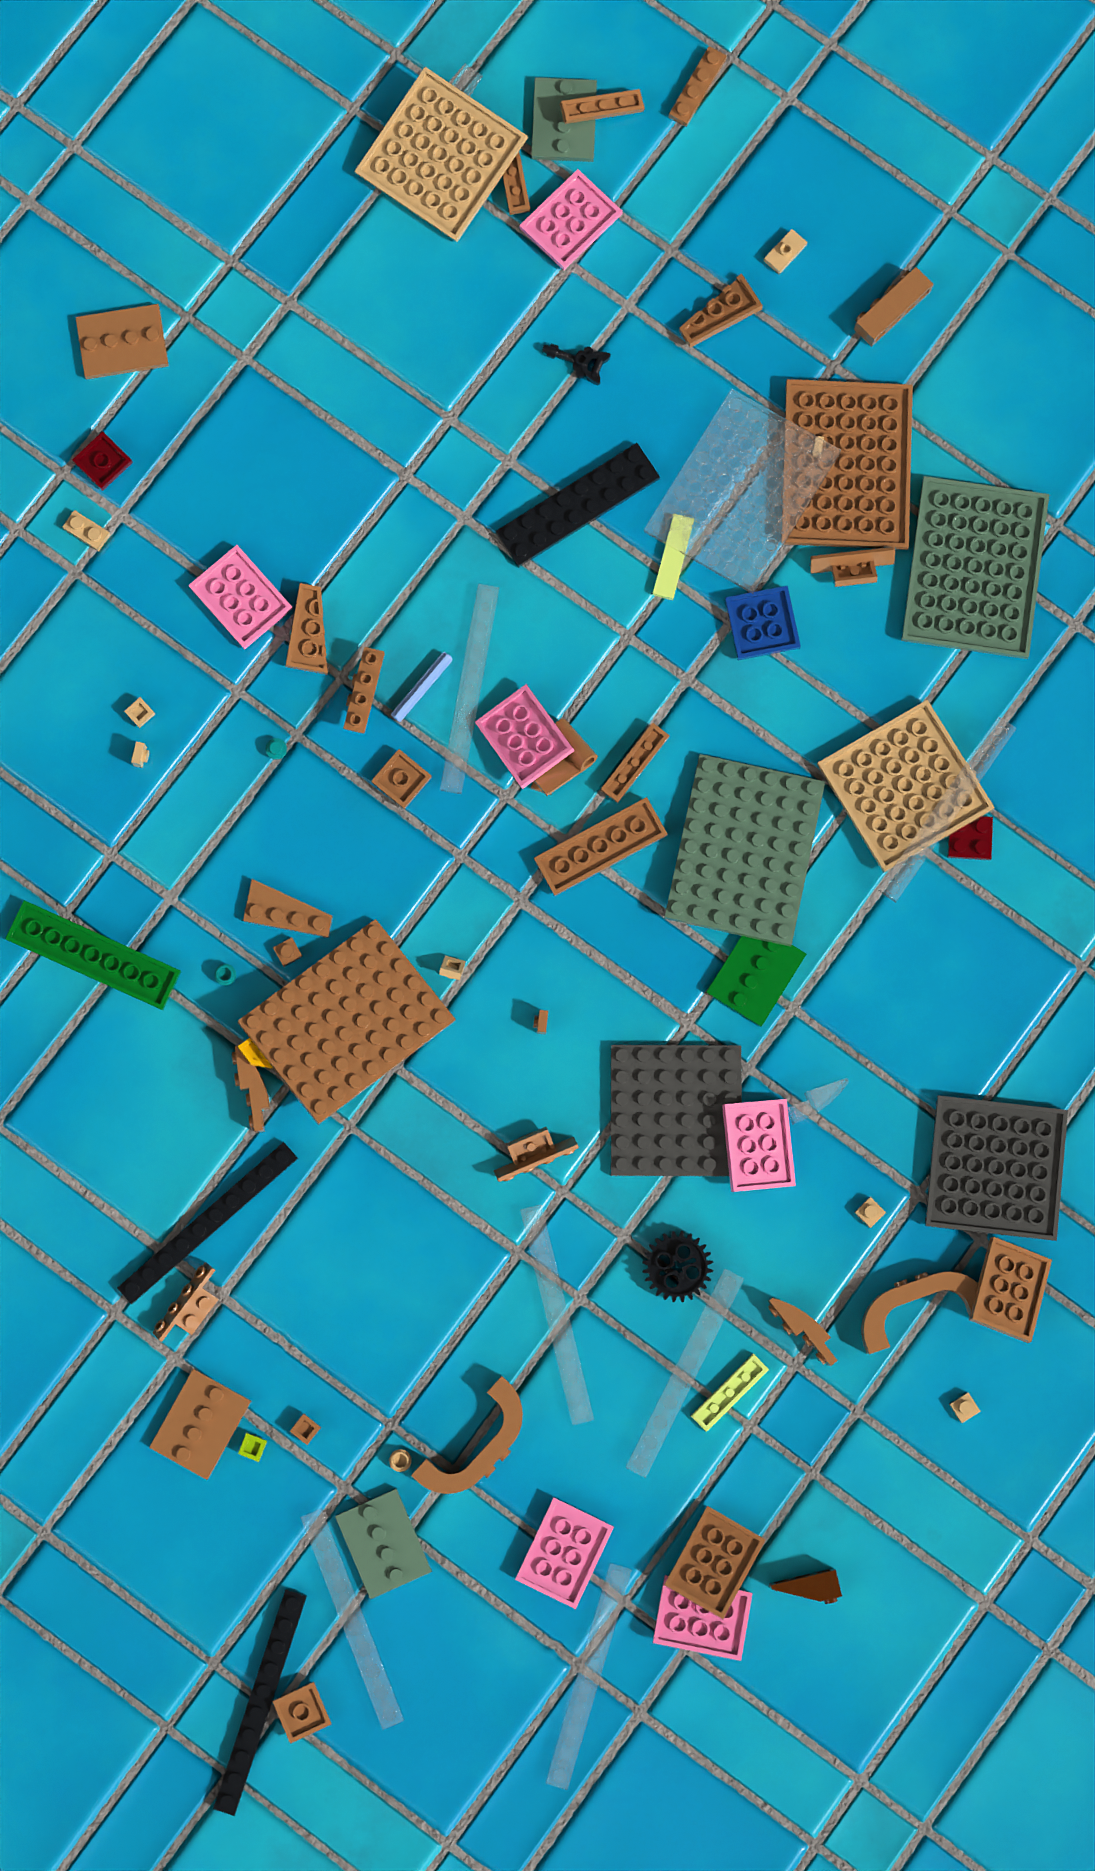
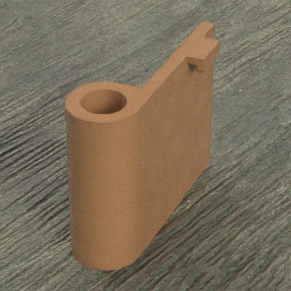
(570, 766)

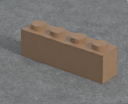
(893, 306)

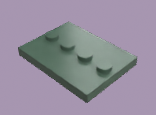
(550, 135)
(383, 1543)

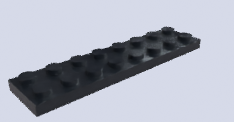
(577, 505)

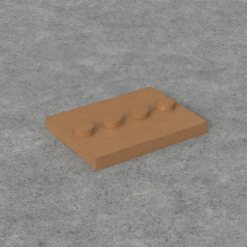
(122, 341)
(1010, 1290)
(200, 1424)
(714, 1562)

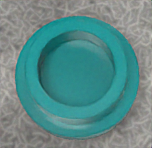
(276, 748)
(225, 974)

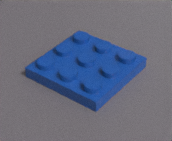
(762, 623)

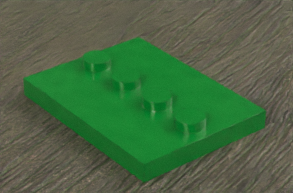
(755, 977)

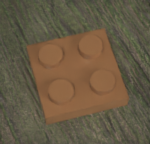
(401, 779)
(301, 1712)

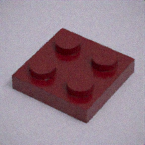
(102, 461)
(972, 840)

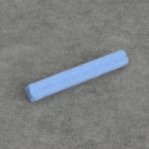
(421, 687)

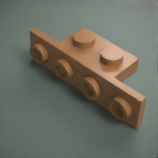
(853, 566)
(364, 689)
(532, 1151)
(190, 1307)

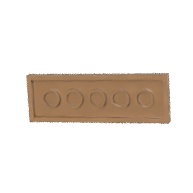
(600, 846)

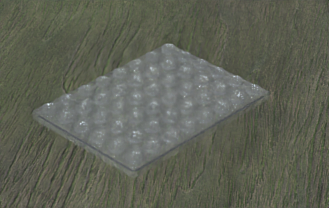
(742, 491)

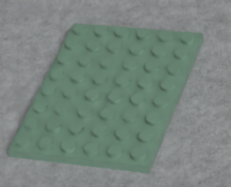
(975, 567)
(745, 850)

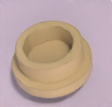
(400, 1460)

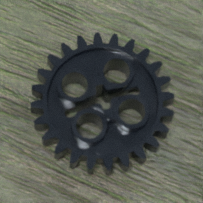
(670, 1248)

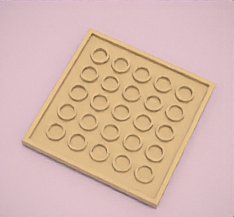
(441, 154)
(897, 779)

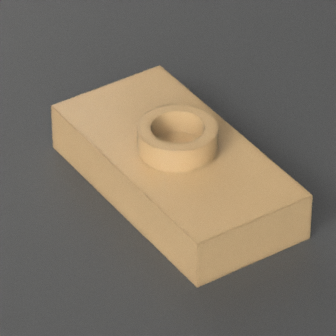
(785, 251)

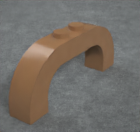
(874, 1319)
(442, 1482)

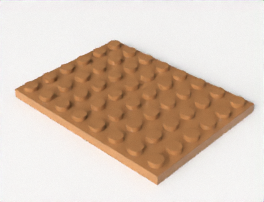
(868, 486)
(346, 1021)

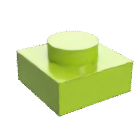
(252, 1447)

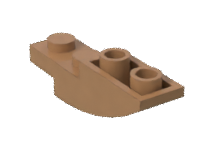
(250, 1079)
(798, 1321)

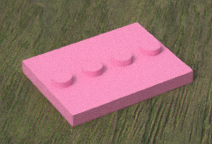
(570, 219)
(240, 597)
(524, 736)
(758, 1145)
(564, 1553)
(694, 1629)

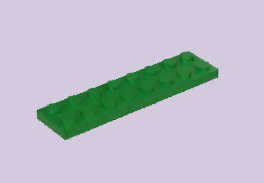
(93, 955)

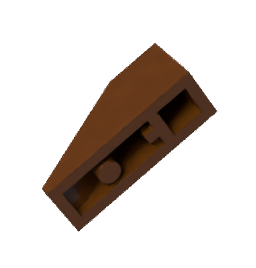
(815, 1586)

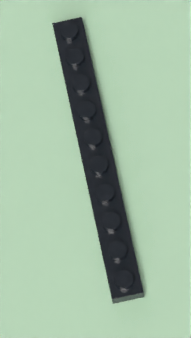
(207, 1223)
(260, 1702)

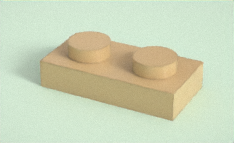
(86, 530)

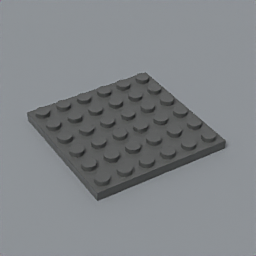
(671, 1108)
(996, 1168)

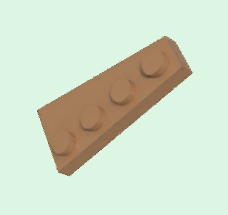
(727, 309)
(307, 637)
(278, 910)

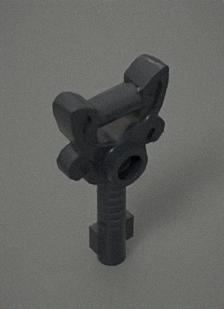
(580, 361)

